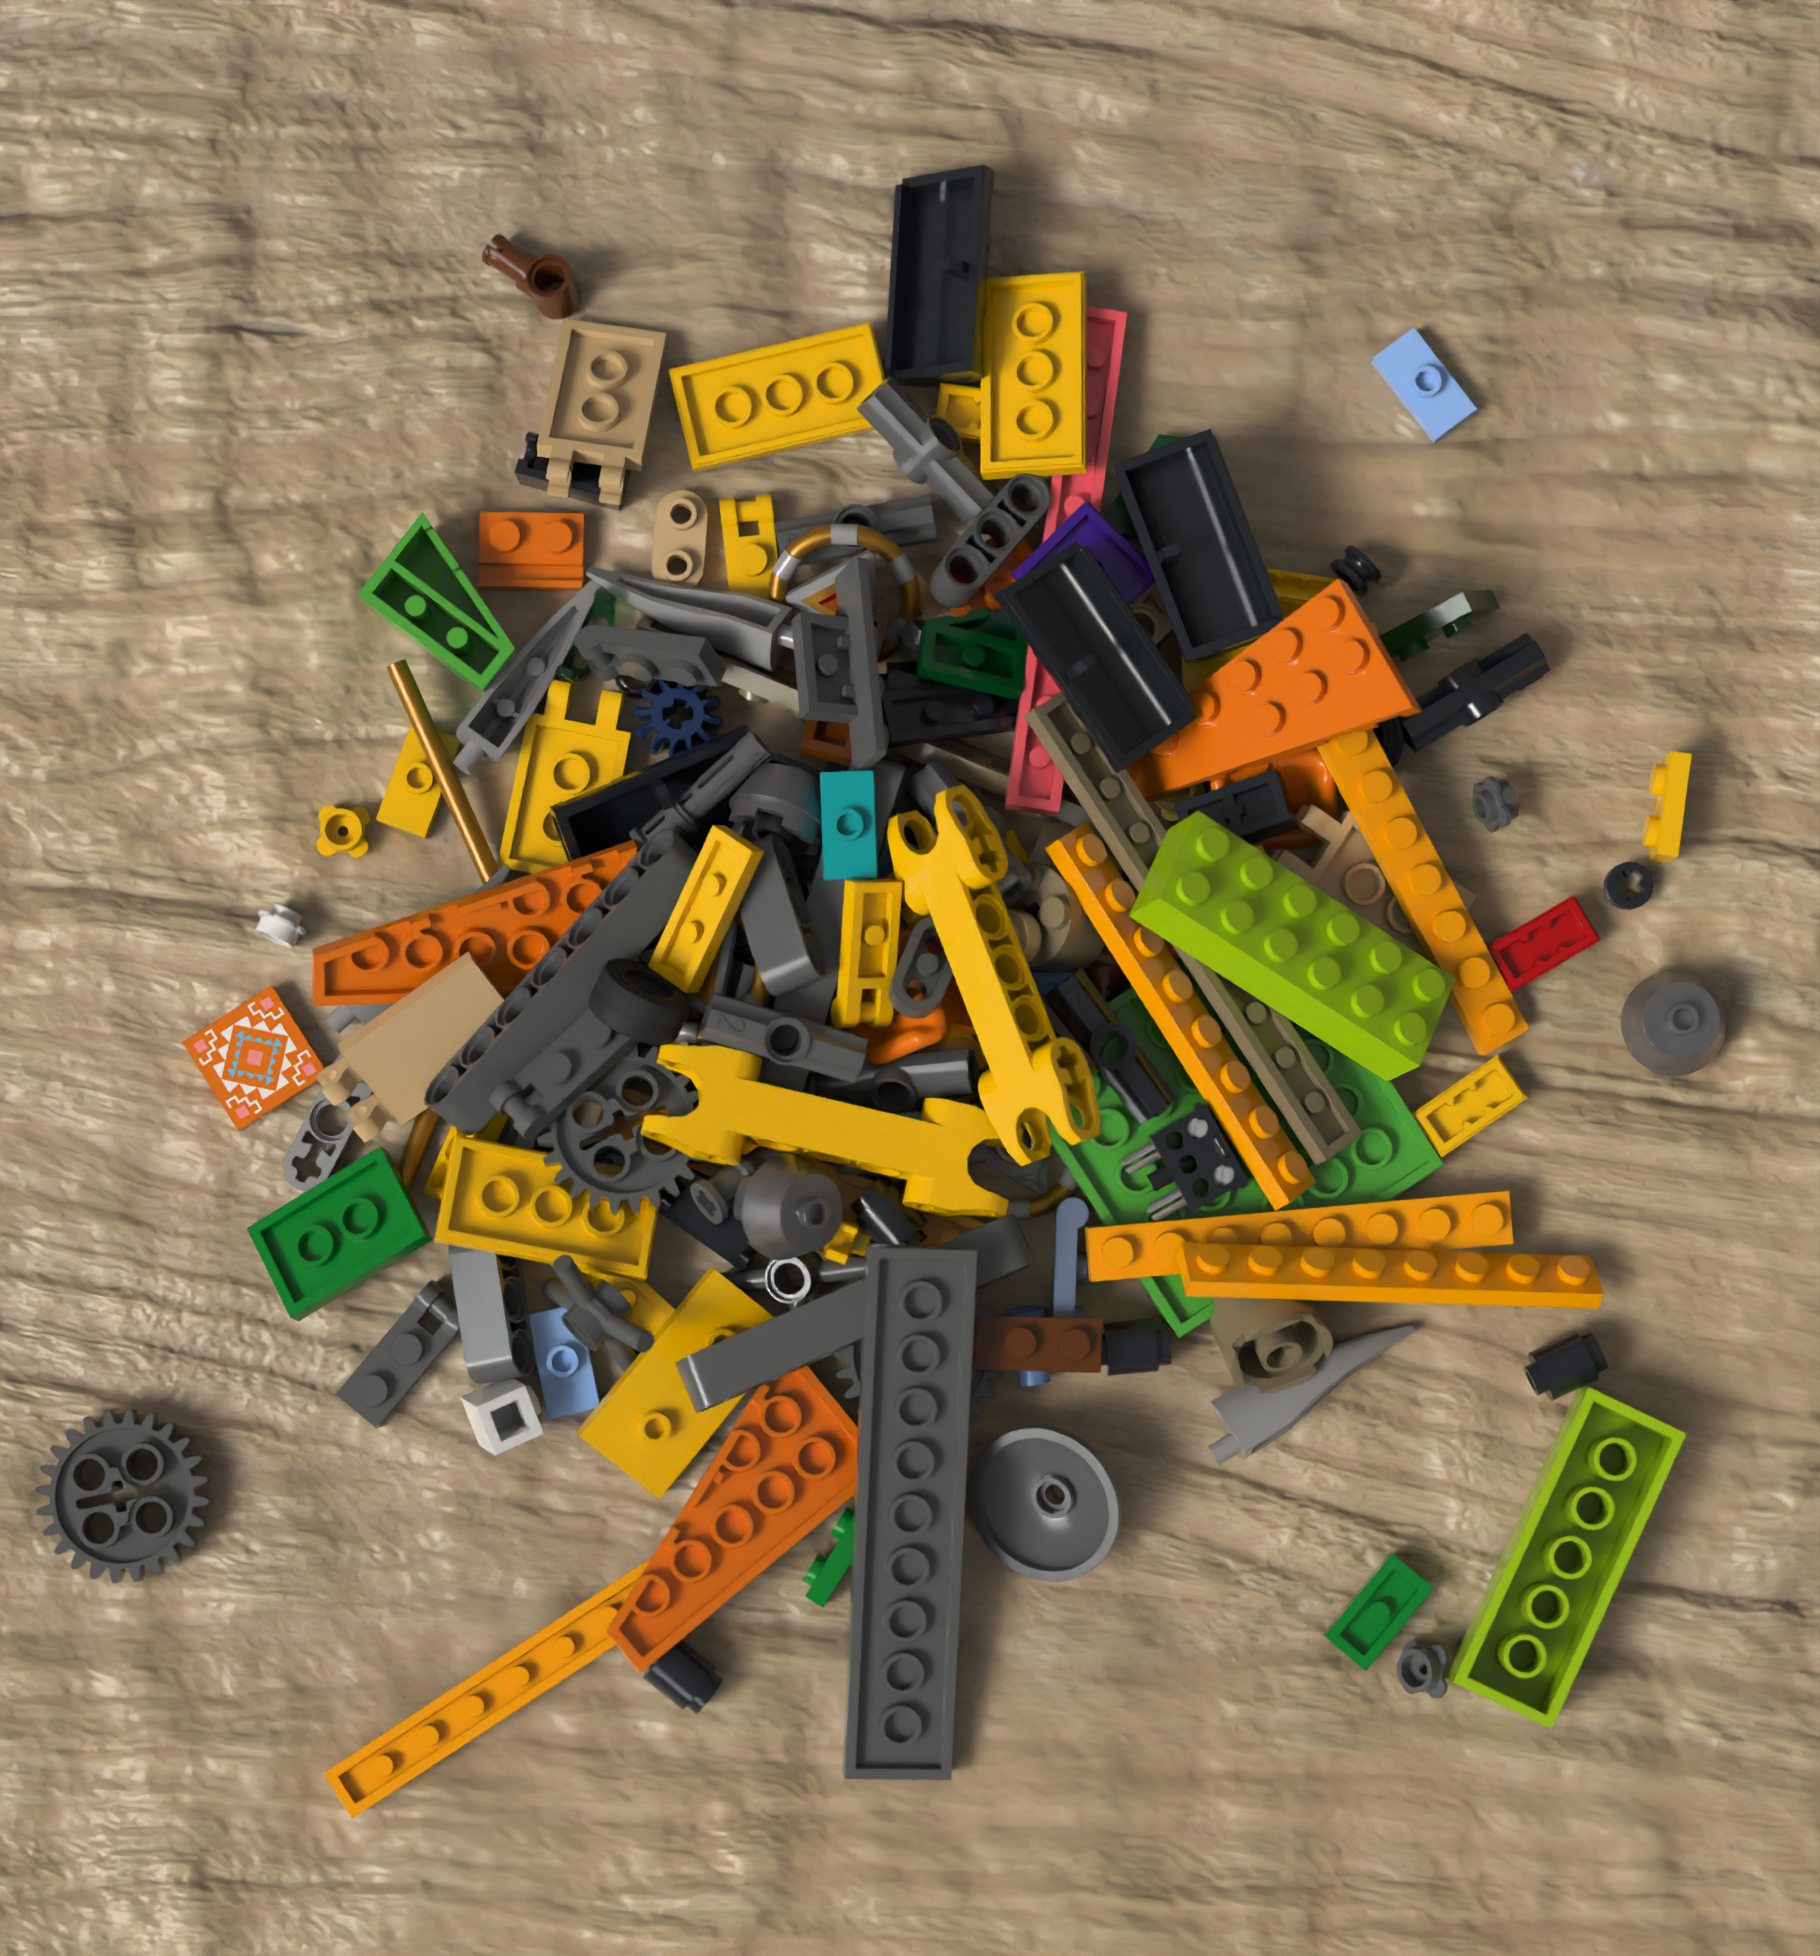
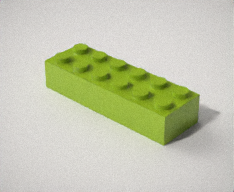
(1292, 947)
(1565, 1556)

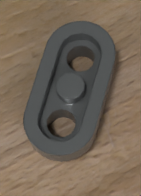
(921, 971)

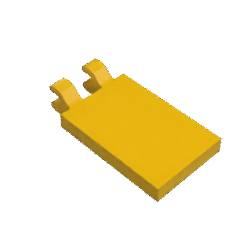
(555, 765)

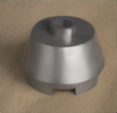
(780, 802)
(1673, 1023)
(788, 1207)

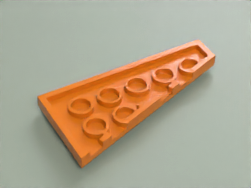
(1281, 696)
(500, 927)
(763, 1492)

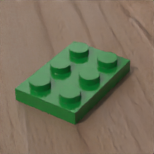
(339, 1234)

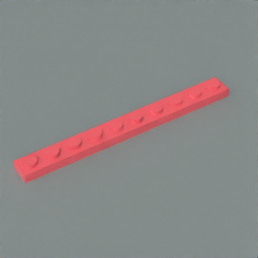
(1033, 777)

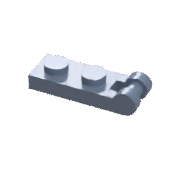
(1068, 1264)

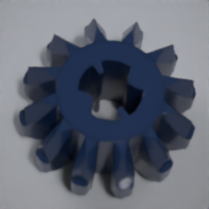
(667, 704)

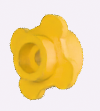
(332, 820)

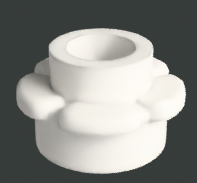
(280, 925)

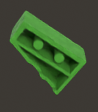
(437, 608)

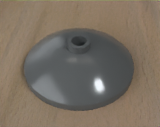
(1025, 1518)

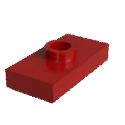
(1543, 943)

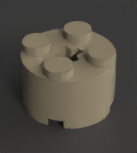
(1067, 933)
(1270, 1340)

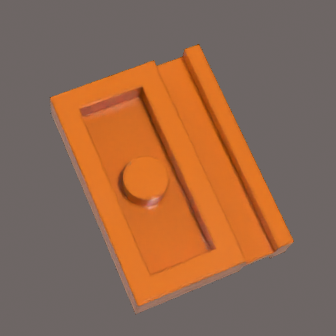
(531, 551)

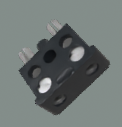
(1212, 1162)

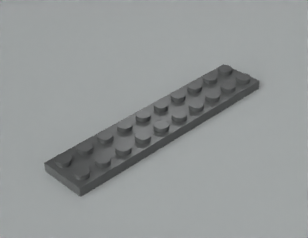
(909, 1511)

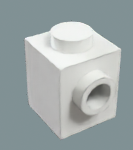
(503, 1415)

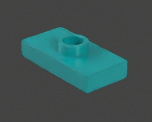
(849, 825)

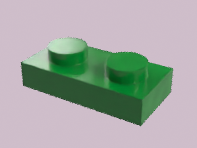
(827, 1572)
(1378, 1611)

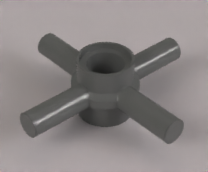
(815, 1274)
(596, 1313)

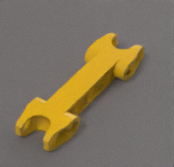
(1029, 1068)
(741, 1110)

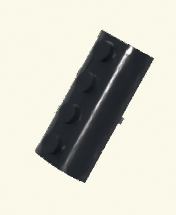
(939, 277)
(1199, 546)
(1098, 655)
(612, 810)

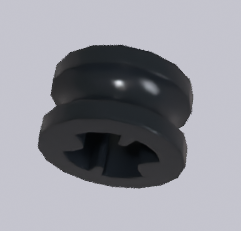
(1356, 570)
(1644, 884)

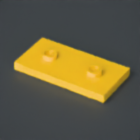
(1034, 376)
(777, 396)
(509, 1205)
(647, 1416)

